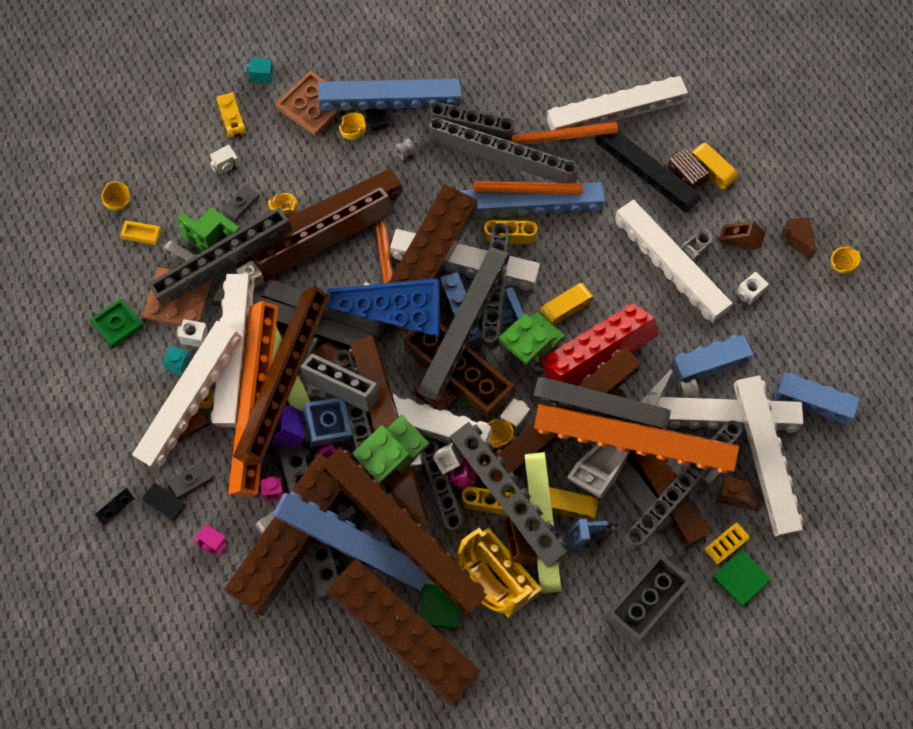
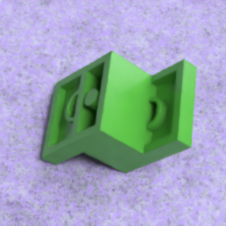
(207, 230)
(531, 338)
(391, 448)

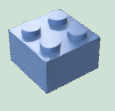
(326, 422)

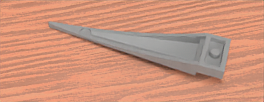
(603, 464)

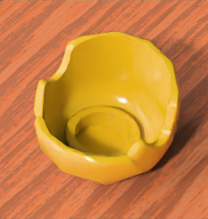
(353, 126)
(115, 196)
(286, 202)
(845, 260)
(501, 433)

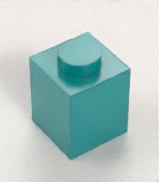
(260, 70)
(176, 360)

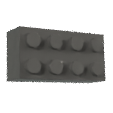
(648, 599)

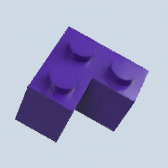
(289, 429)

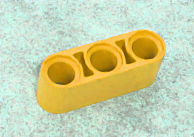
(719, 169)
(519, 229)
(566, 304)
(480, 504)
(573, 504)

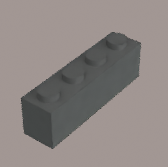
(340, 382)

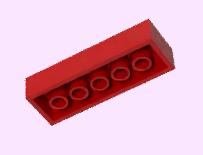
(581, 356)

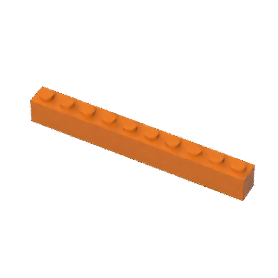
(256, 365)
(636, 437)

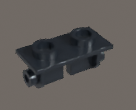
(118, 500)

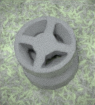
(405, 149)
(688, 389)

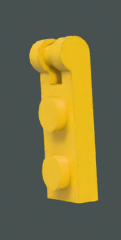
(230, 114)

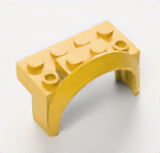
(490, 550)

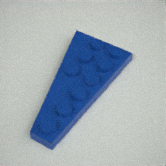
(400, 304)

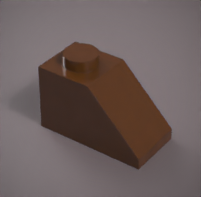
(743, 235)
(800, 236)
(739, 494)

